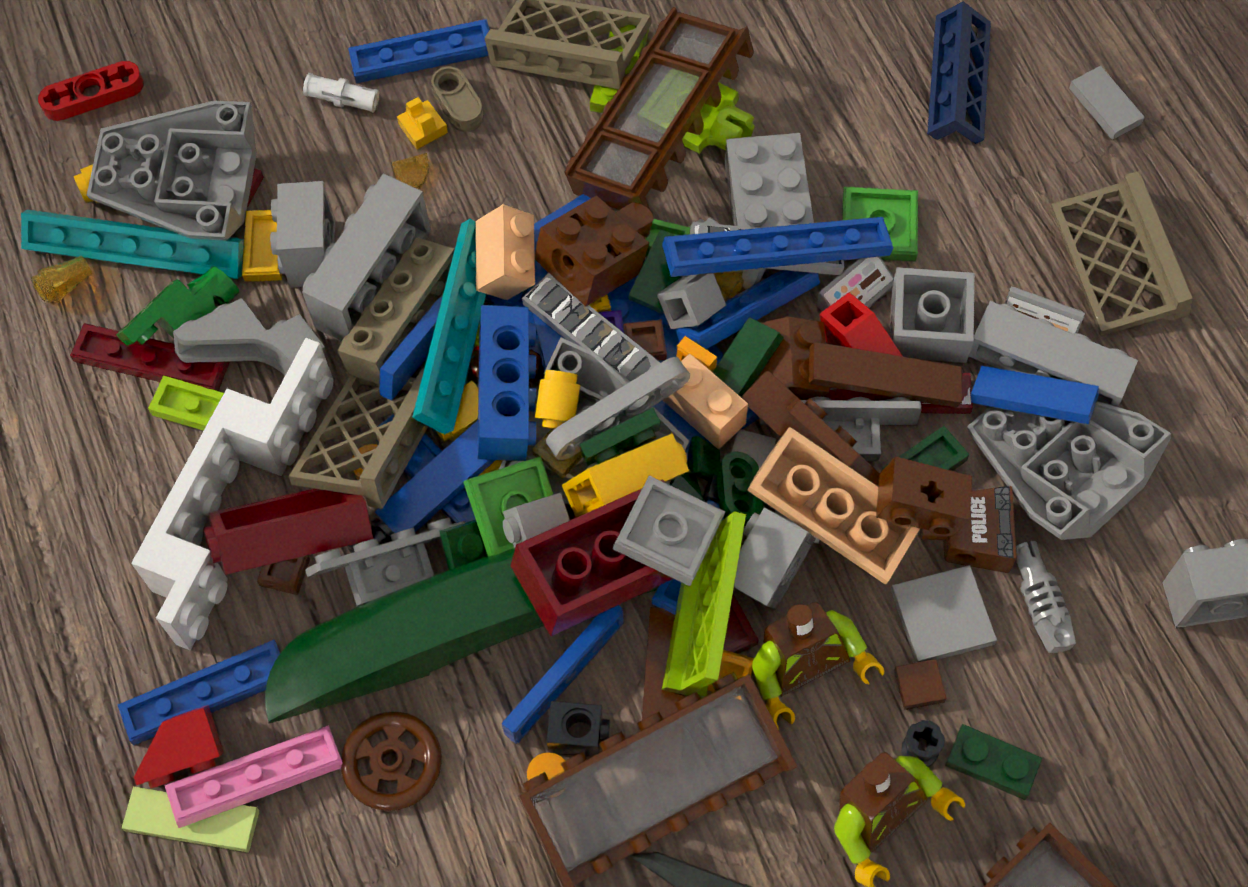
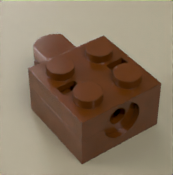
(595, 247)

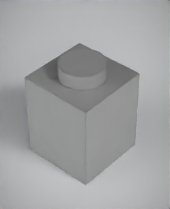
(691, 300)
(534, 518)

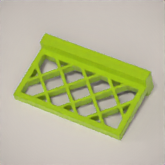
(704, 614)

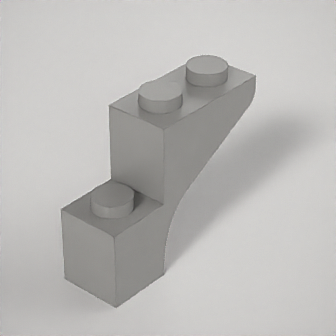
(237, 335)

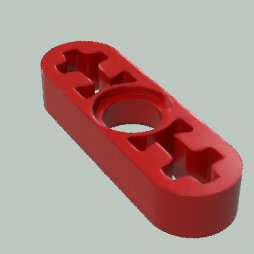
(70, 108)

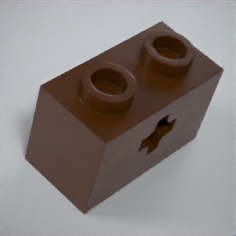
(924, 497)

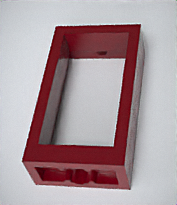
(286, 528)

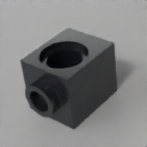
(566, 714)

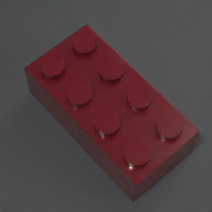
(576, 572)

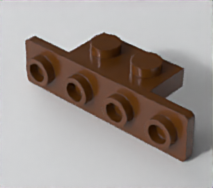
(782, 410)

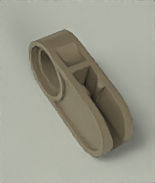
(460, 105)

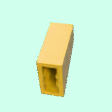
(625, 474)

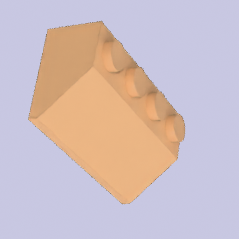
(831, 504)

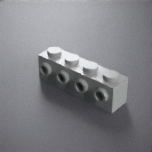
(1039, 348)

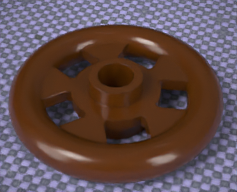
(408, 789)

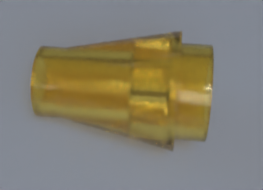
(59, 279)

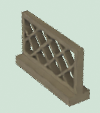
(564, 56)
(1154, 252)
(381, 465)

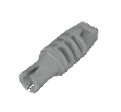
(1044, 600)

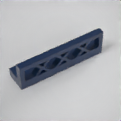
(953, 69)

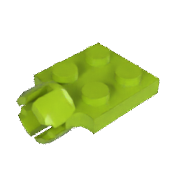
(721, 123)

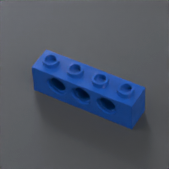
(501, 435)

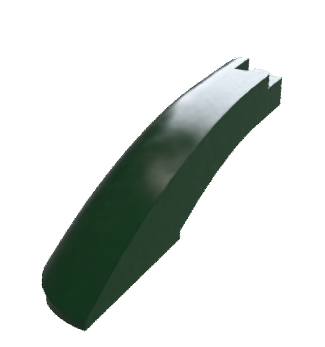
(401, 637)

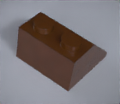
(791, 357)

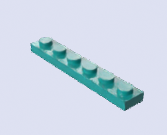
(128, 243)
(452, 338)

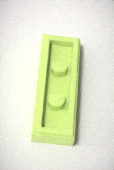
(152, 815)

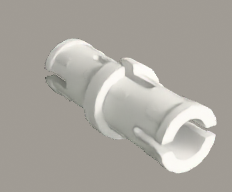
(341, 92)

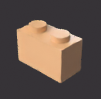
(505, 252)
(708, 404)

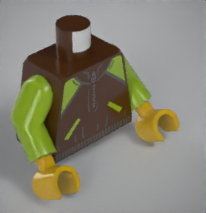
(803, 649)
(880, 802)

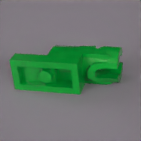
(178, 305)

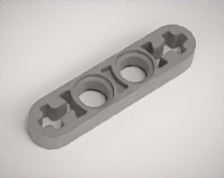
(618, 407)

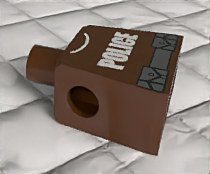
(989, 535)

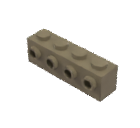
(396, 308)

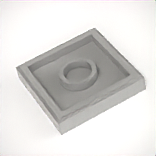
(669, 530)
(943, 614)

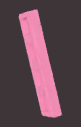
(253, 776)

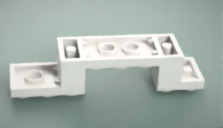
(236, 432)

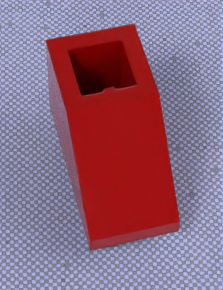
(856, 326)
(179, 744)

